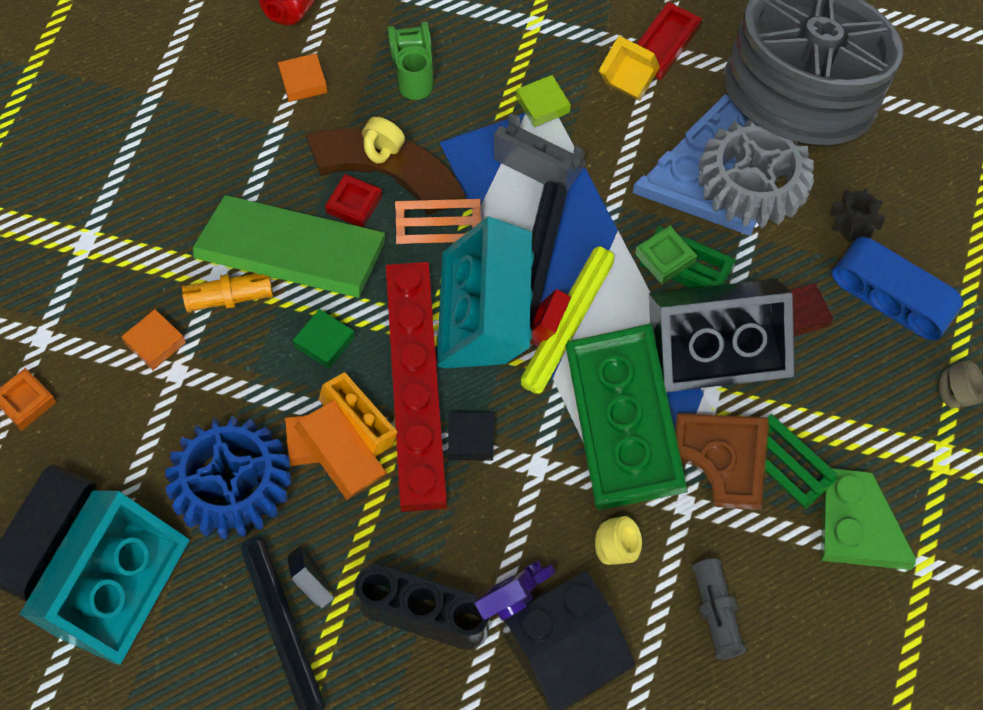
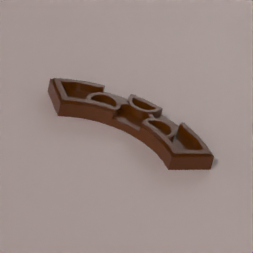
(411, 167)

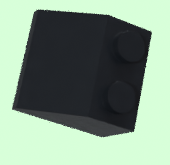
(568, 642)

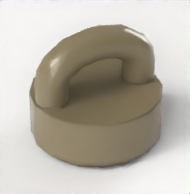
(965, 382)

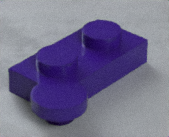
(513, 593)

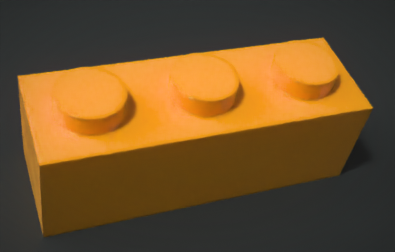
(361, 413)

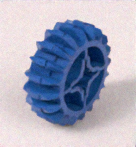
(191, 481)

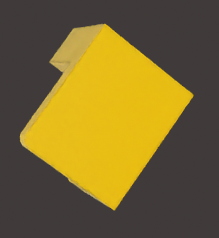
(629, 68)

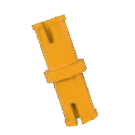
(226, 291)

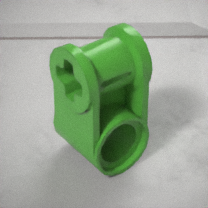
(412, 60)

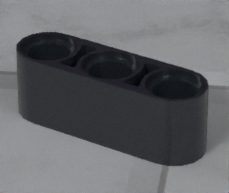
(40, 528)
(408, 589)

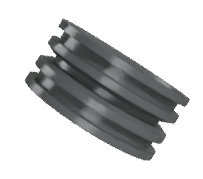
(813, 67)

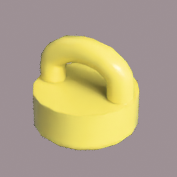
(384, 136)
(618, 541)

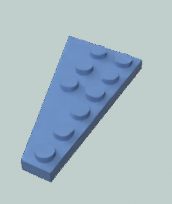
(676, 174)

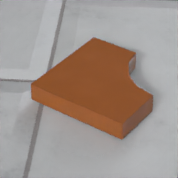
(729, 454)

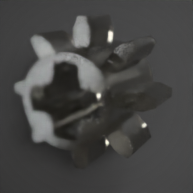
(857, 215)

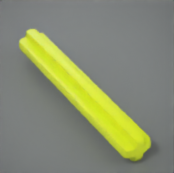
(582, 295)

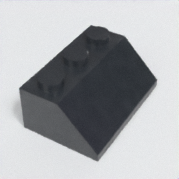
(723, 334)

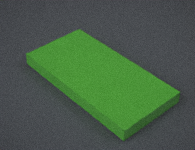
(290, 246)

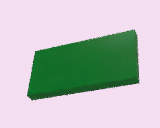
(625, 417)

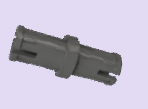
(718, 609)

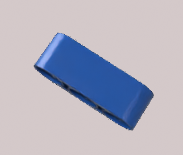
(897, 288)

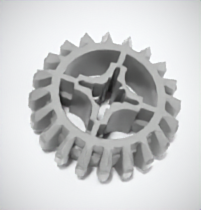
(750, 185)

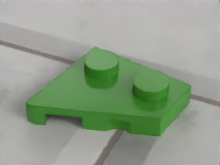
(861, 525)

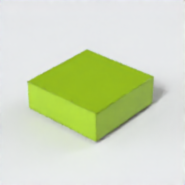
(543, 101)

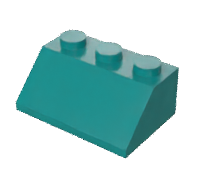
(485, 296)
(105, 576)

